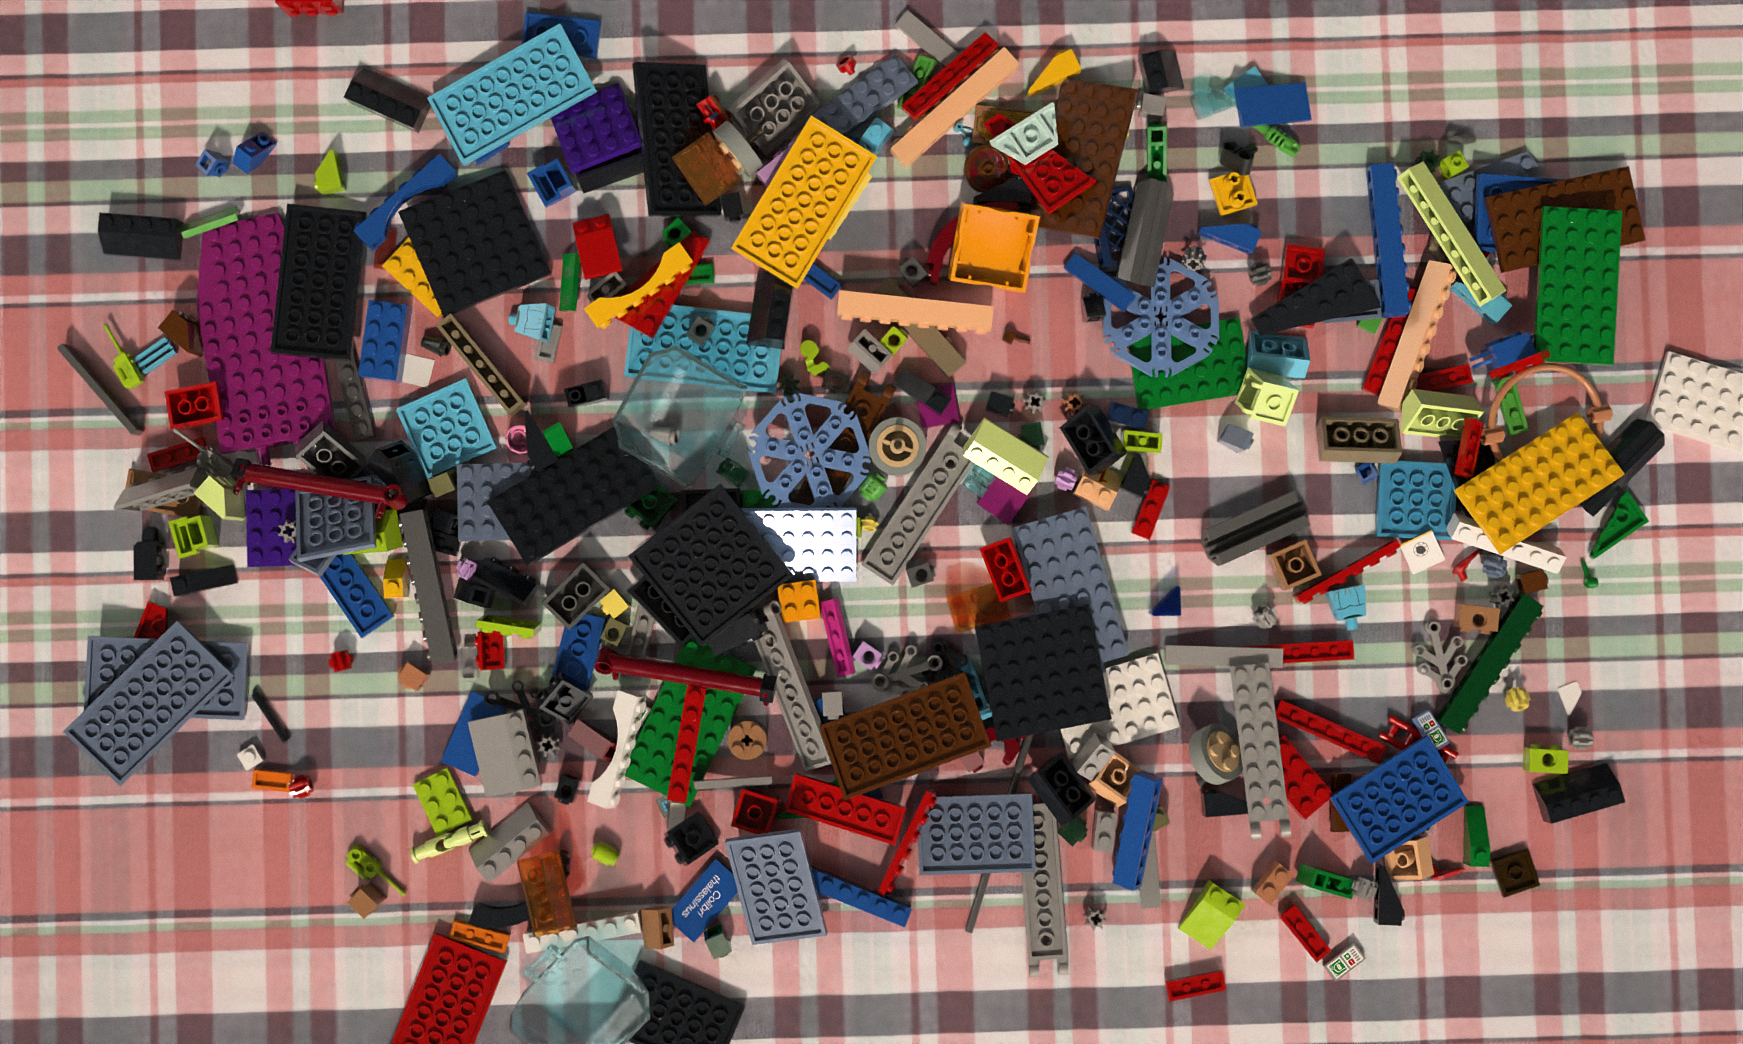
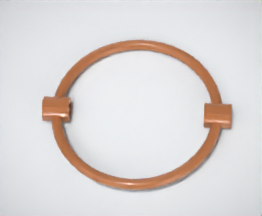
(1596, 414)

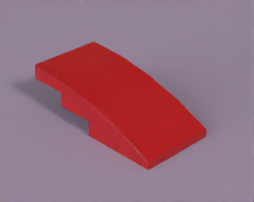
(1299, 268)

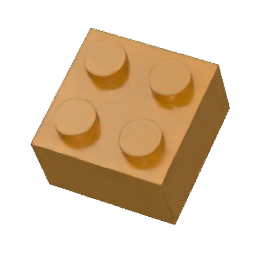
(799, 601)

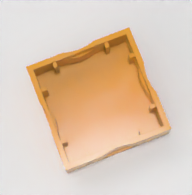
(993, 247)

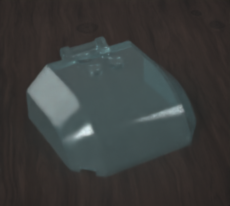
(684, 394)
(580, 998)

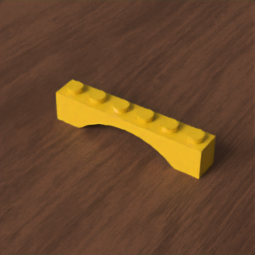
(605, 309)

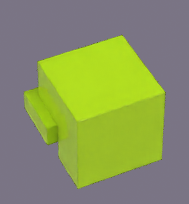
(192, 535)

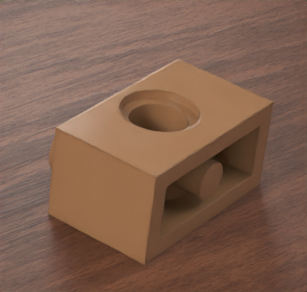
(1488, 618)

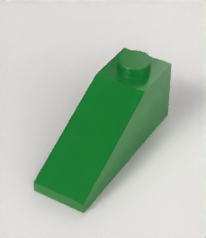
(1157, 150)
(558, 440)
(1476, 839)
(1325, 881)

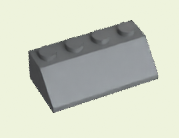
(509, 842)

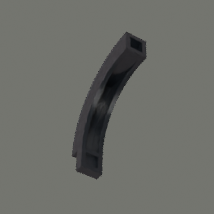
(500, 917)

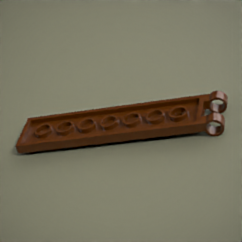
(846, 440)

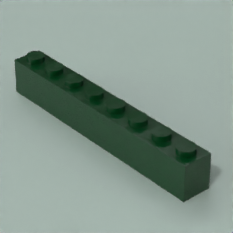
(1489, 663)

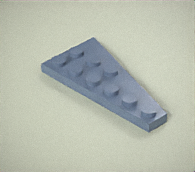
(1462, 188)

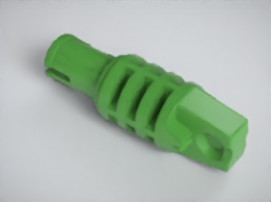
(1279, 139)

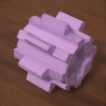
(1066, 478)
(466, 568)

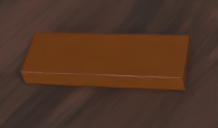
(1338, 781)

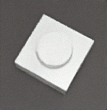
(250, 757)

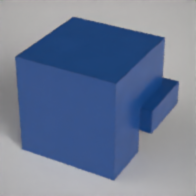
(551, 182)

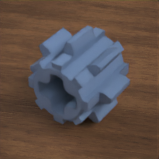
(1495, 566)

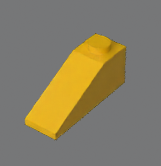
(1061, 67)

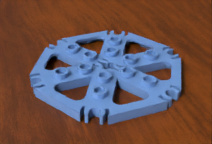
(1176, 324)
(791, 451)

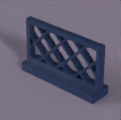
(1102, 245)

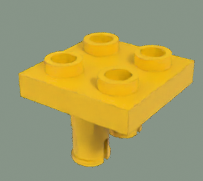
(1232, 193)

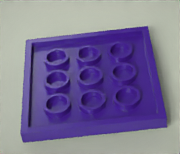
(596, 129)
(264, 514)

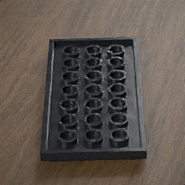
(667, 125)
(318, 283)
(571, 496)

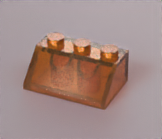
(706, 168)

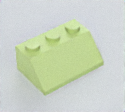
(219, 496)

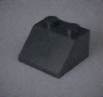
(1160, 72)

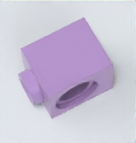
(858, 655)

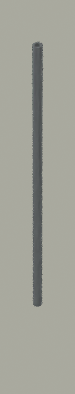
(985, 876)

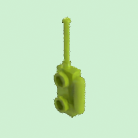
(125, 365)
(370, 865)

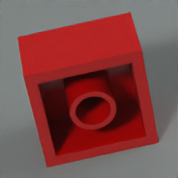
(755, 811)

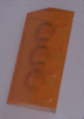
(546, 893)

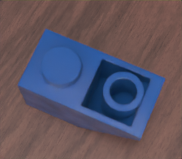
(253, 152)

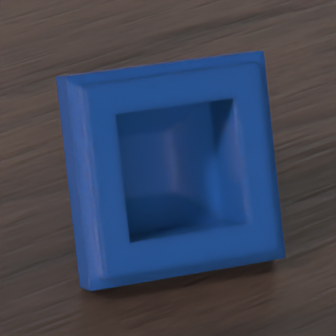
(1366, 472)

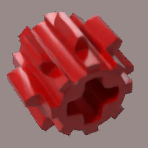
(340, 661)
(301, 786)

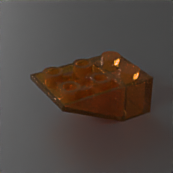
(976, 608)

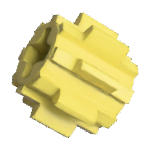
(1517, 699)

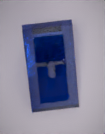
(1169, 605)

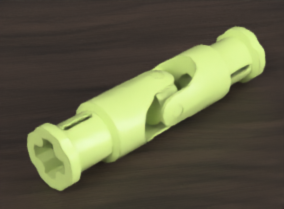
(459, 837)

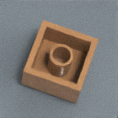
(1293, 565)

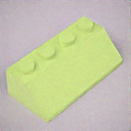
(1437, 413)
(1005, 456)

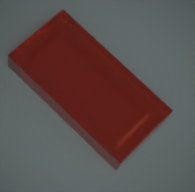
(385, 250)

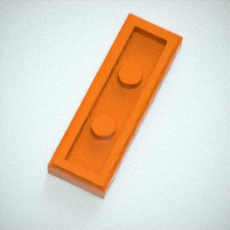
(479, 936)

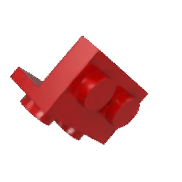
(490, 651)

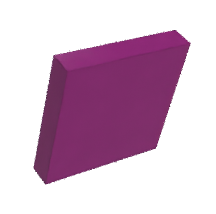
(949, 416)
(1003, 500)

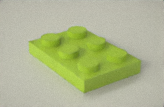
(508, 626)
(442, 801)

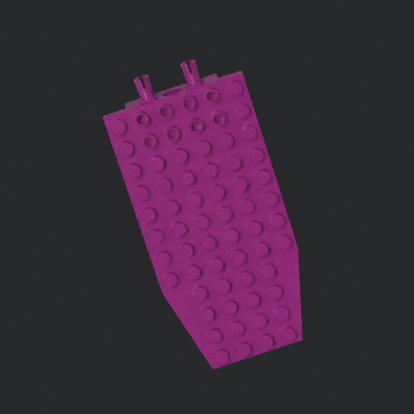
(263, 395)

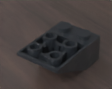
(400, 466)

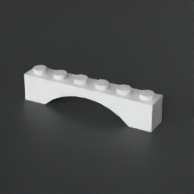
(1532, 553)
(628, 712)
(599, 929)

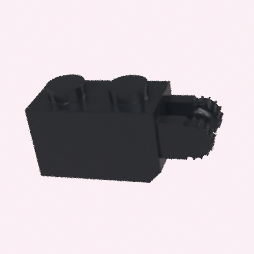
(149, 556)

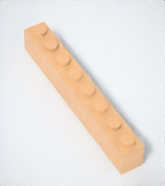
(954, 107)
(915, 311)
(1417, 335)

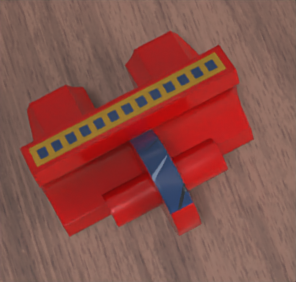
(713, 111)

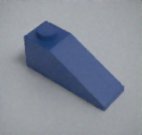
(1237, 236)

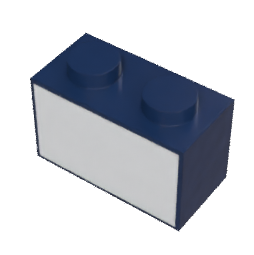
(1127, 416)

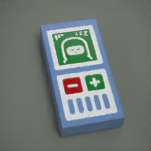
(1429, 727)

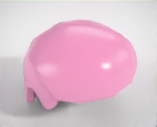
(516, 439)

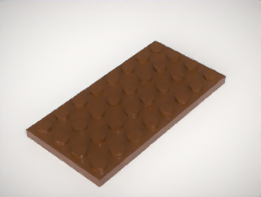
(1091, 136)
(1517, 214)
(905, 736)

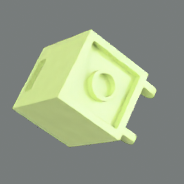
(1266, 396)

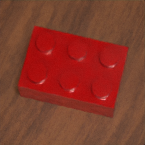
(311, 7)

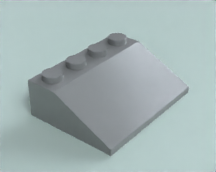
(776, 105)
(161, 490)
(505, 753)

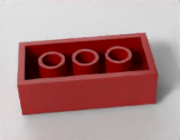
(1303, 786)

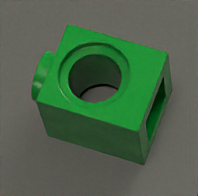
(676, 225)

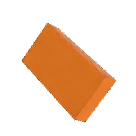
(271, 780)

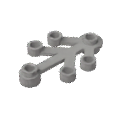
(1440, 659)
(903, 673)

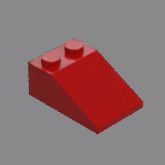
(597, 246)
(194, 406)

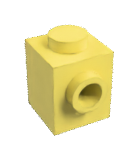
(614, 603)

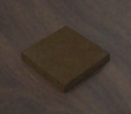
(1514, 872)

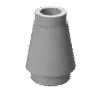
(667, 435)

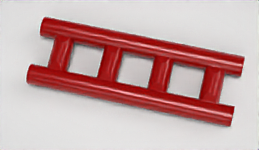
(1413, 733)

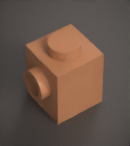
(412, 676)

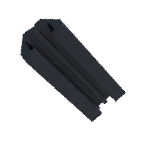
(1631, 451)

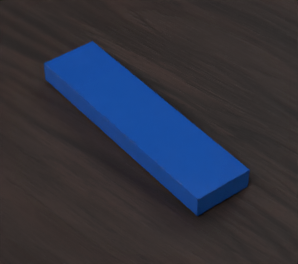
(1099, 282)

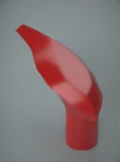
(1461, 566)
(1445, 873)

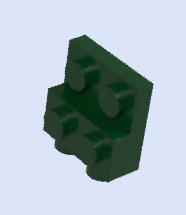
(651, 508)

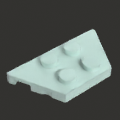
(1029, 137)

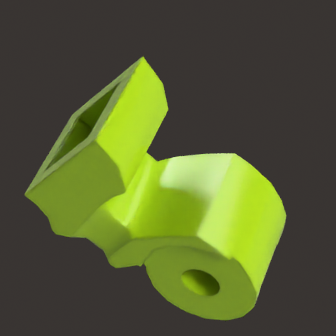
(810, 351)

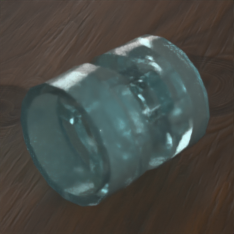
(979, 480)

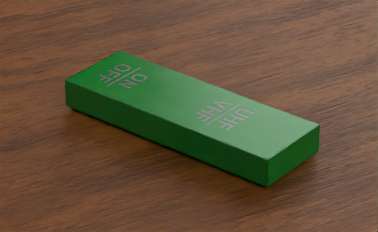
(569, 282)

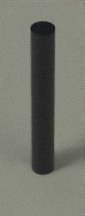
(270, 717)

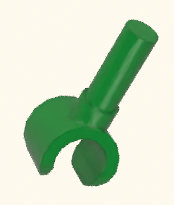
(1589, 582)

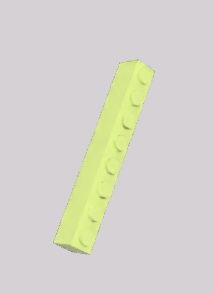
(1451, 234)

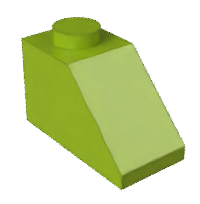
(330, 175)

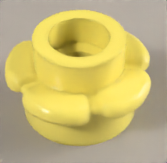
(869, 524)

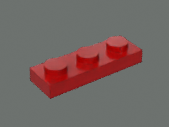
(1520, 365)
(1445, 378)
(1468, 448)
(174, 455)
(1150, 510)
(1305, 933)
(1195, 985)

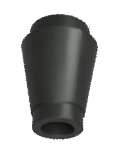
(439, 346)

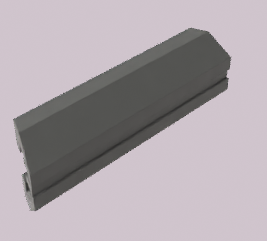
(1145, 232)
(1255, 528)

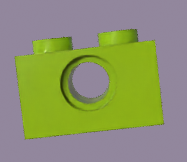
(1142, 441)
(1534, 759)

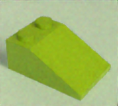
(1211, 915)

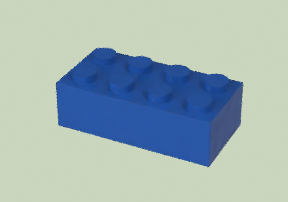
(385, 341)

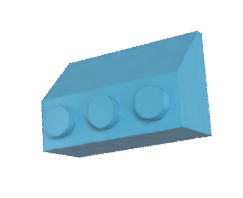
(1278, 354)

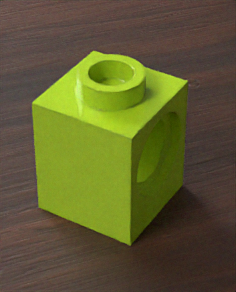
(1453, 165)
(900, 333)

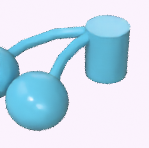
(967, 140)

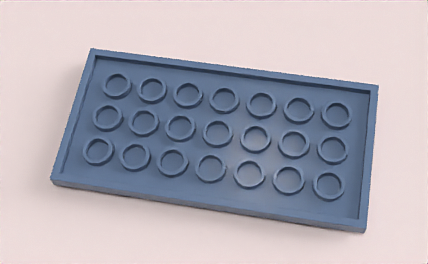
(1068, 572)
(112, 656)
(149, 703)

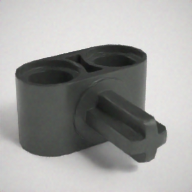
(1238, 158)

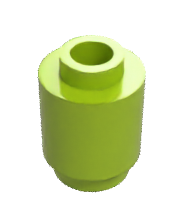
(605, 853)

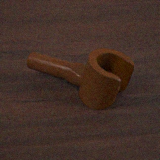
(1010, 336)

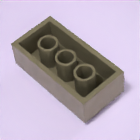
(1358, 439)

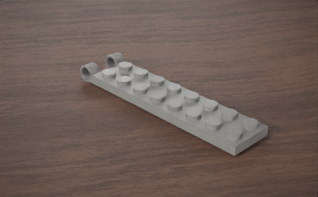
(919, 510)
(792, 690)
(1259, 747)
(1044, 897)

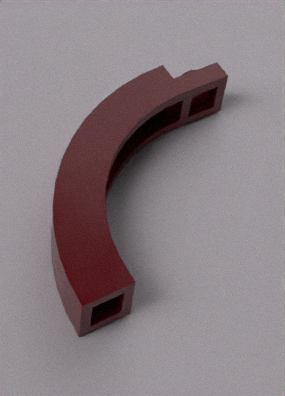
(946, 239)

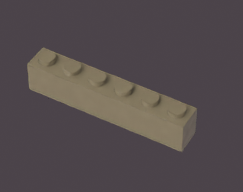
(930, 340)
(481, 364)

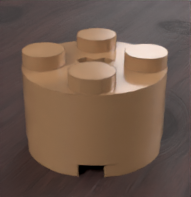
(739, 747)

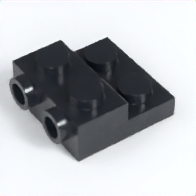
(563, 698)
(690, 839)

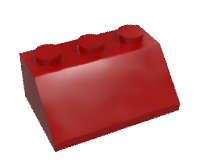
(1005, 569)

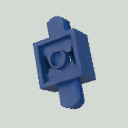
(1501, 353)

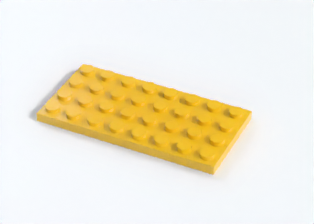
(804, 202)
(1539, 483)

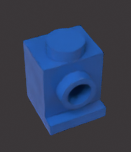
(216, 167)

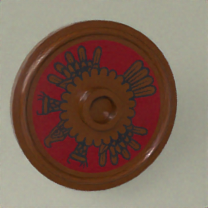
(985, 168)

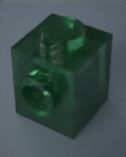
(1032, 435)
(732, 472)
(1073, 831)

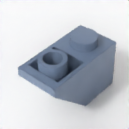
(1236, 438)

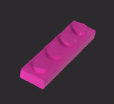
(837, 637)

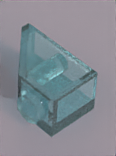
(1210, 102)

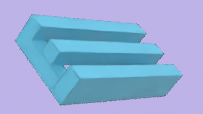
(159, 362)

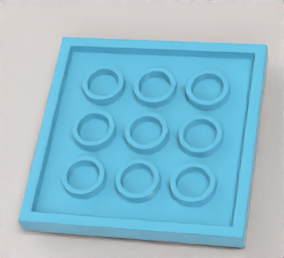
(446, 428)

